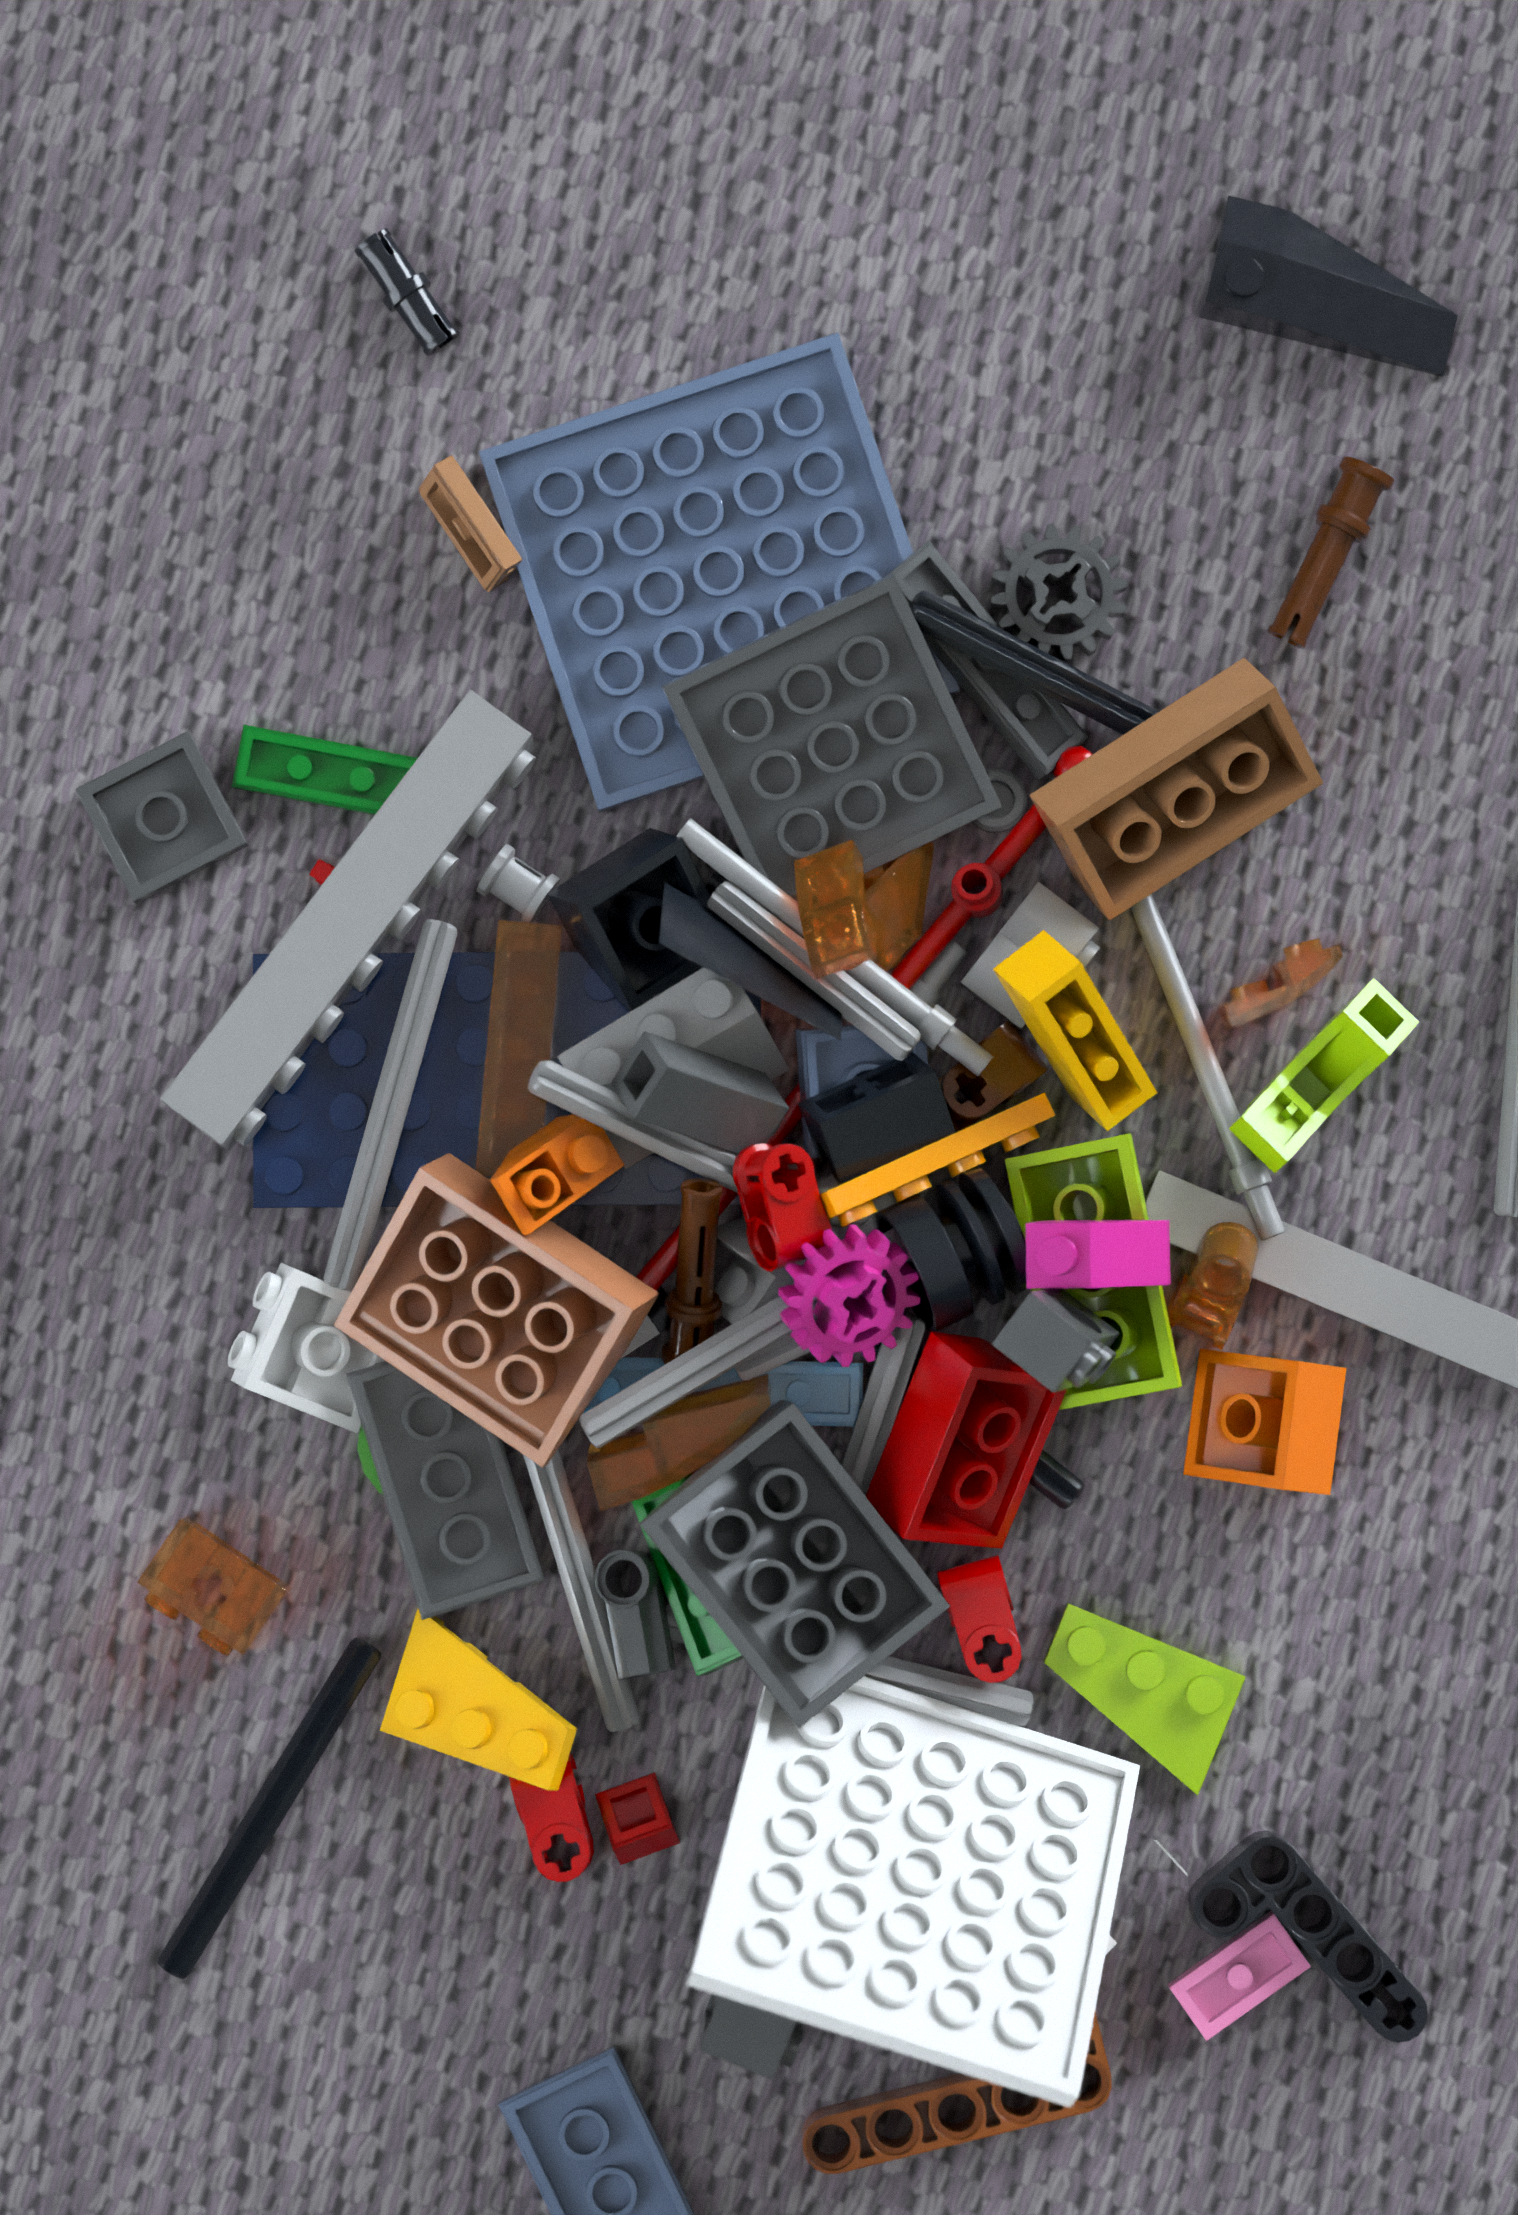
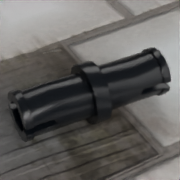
(406, 291)

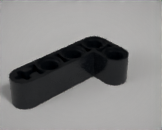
(1321, 1941)

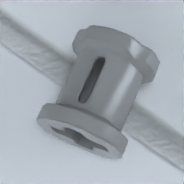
(517, 884)

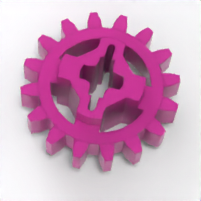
(849, 1295)

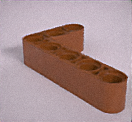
(928, 2129)

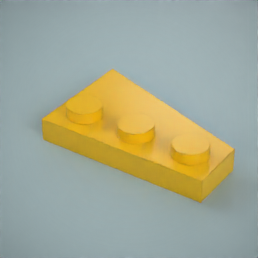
(473, 1711)

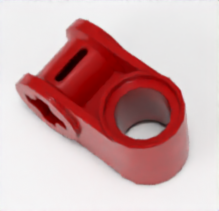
(781, 1207)
(981, 1608)
(554, 1813)

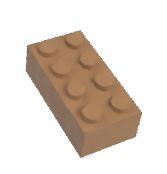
(1177, 788)

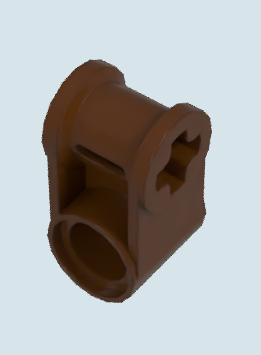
(1007, 1074)

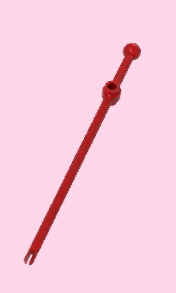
(912, 966)

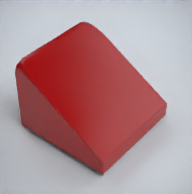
(637, 1818)

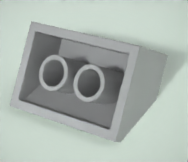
(695, 1012)

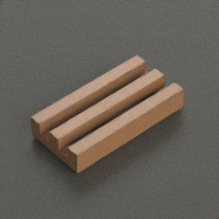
(469, 524)

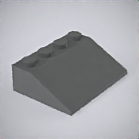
(793, 1562)

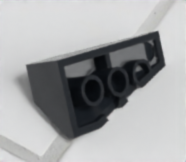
(1307, 287)

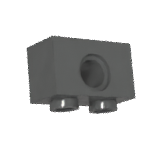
(1058, 1340)

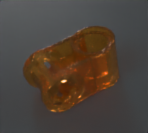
(1210, 1292)

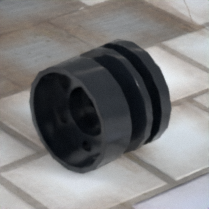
(967, 1244)

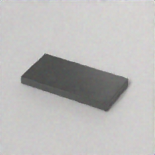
(444, 1494)

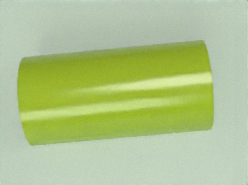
(1102, 1183)

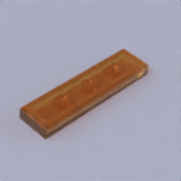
(517, 1037)

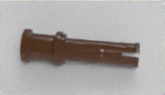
(1340, 525)
(694, 1302)

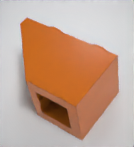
(554, 1170)

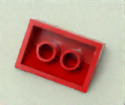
(962, 1445)

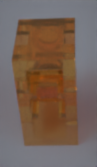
(198, 1553)

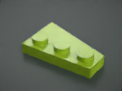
(1147, 1688)

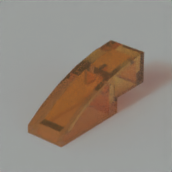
(676, 1441)

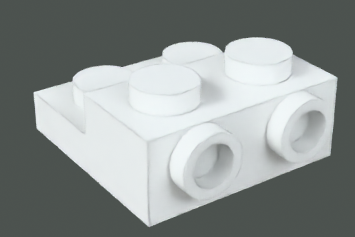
(298, 1351)

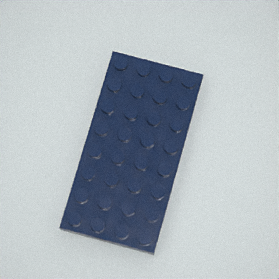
(317, 1127)

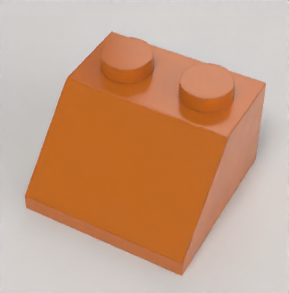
(1265, 1421)

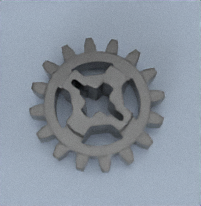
(1034, 575)

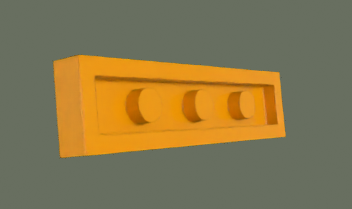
(956, 1152)

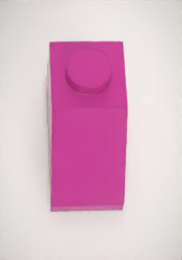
(1097, 1253)

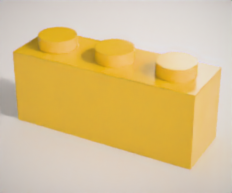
(1075, 1030)

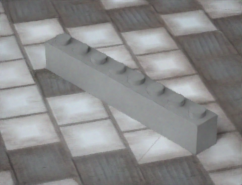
(350, 921)

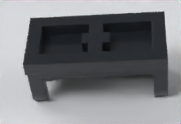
(877, 1117)

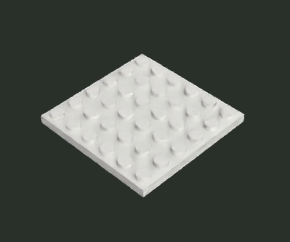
(922, 1884)

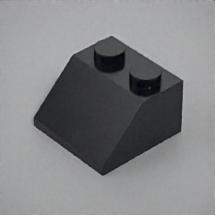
(617, 910)

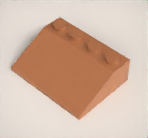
(491, 1316)

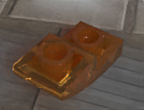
(833, 909)
(1303, 968)

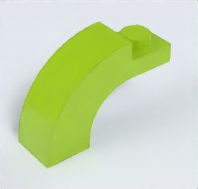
(1323, 1075)

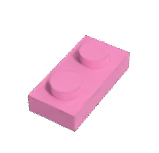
(1239, 1975)

